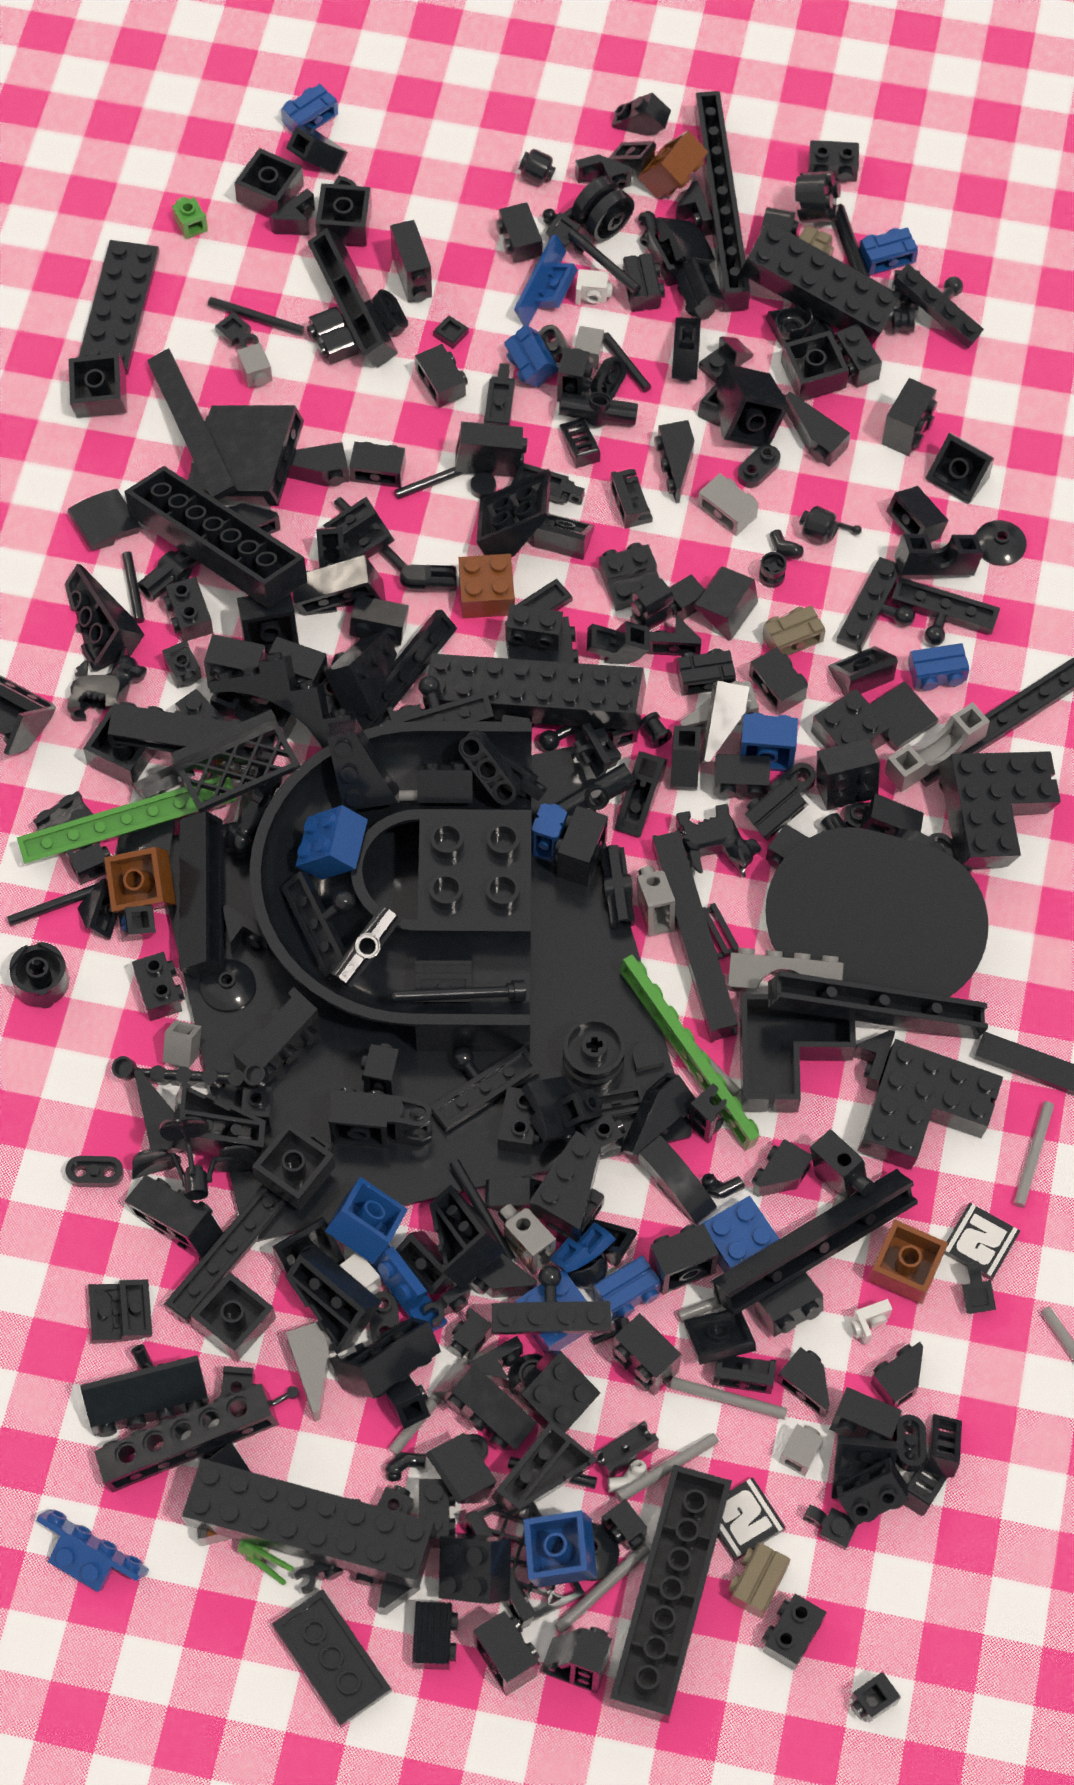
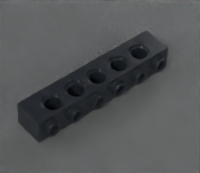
(202, 1440)

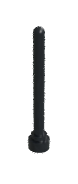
(512, 991)

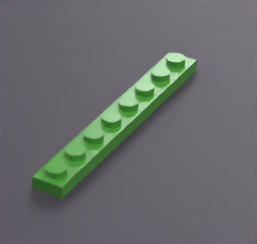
(113, 823)
(683, 1043)

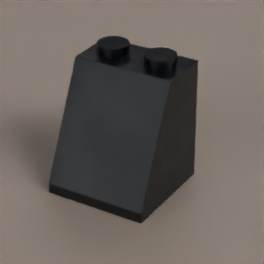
(749, 405)

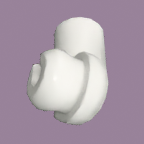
(635, 1471)

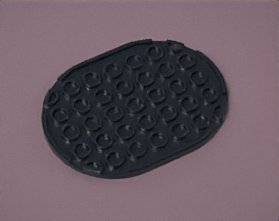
(883, 907)

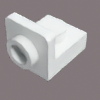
(870, 1315)

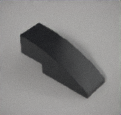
(677, 1180)

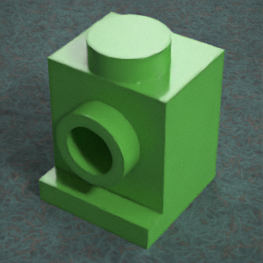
(188, 212)

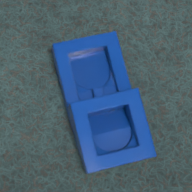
(574, 1254)

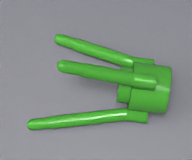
(257, 1553)

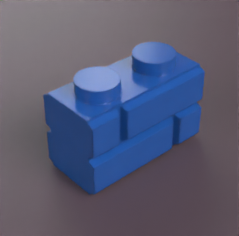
(310, 109)
(888, 250)
(530, 356)
(938, 666)
(547, 830)
(628, 1287)

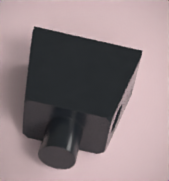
(839, 1165)

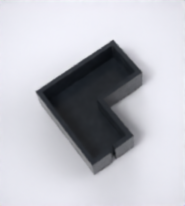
(985, 795)
(774, 1045)
(920, 1089)

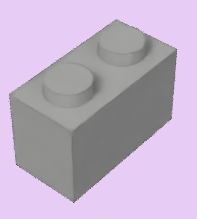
(728, 504)

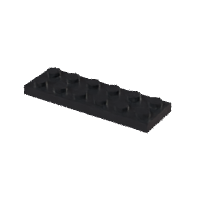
(120, 300)

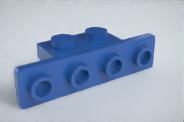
(547, 283)
(404, 1285)
(85, 1555)

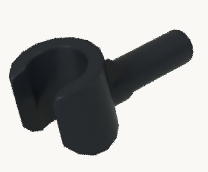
(619, 1325)

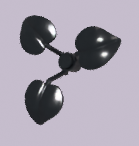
(195, 1178)

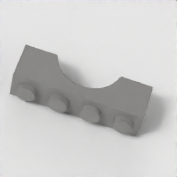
(918, 761)
(749, 969)

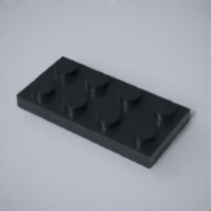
(332, 1658)

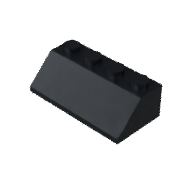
(144, 1396)

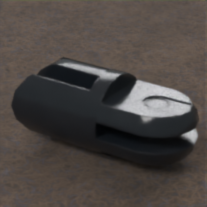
(429, 577)

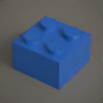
(770, 737)
(331, 842)
(366, 1220)
(739, 1233)
(565, 1292)
(560, 1548)

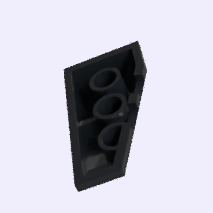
(101, 620)

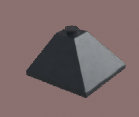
(513, 514)

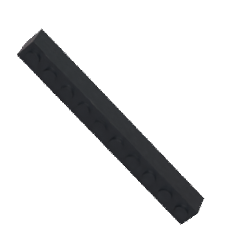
(722, 200)

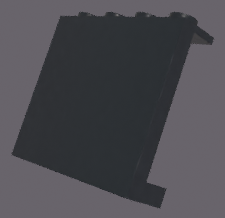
(255, 447)

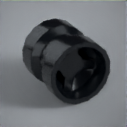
(772, 569)

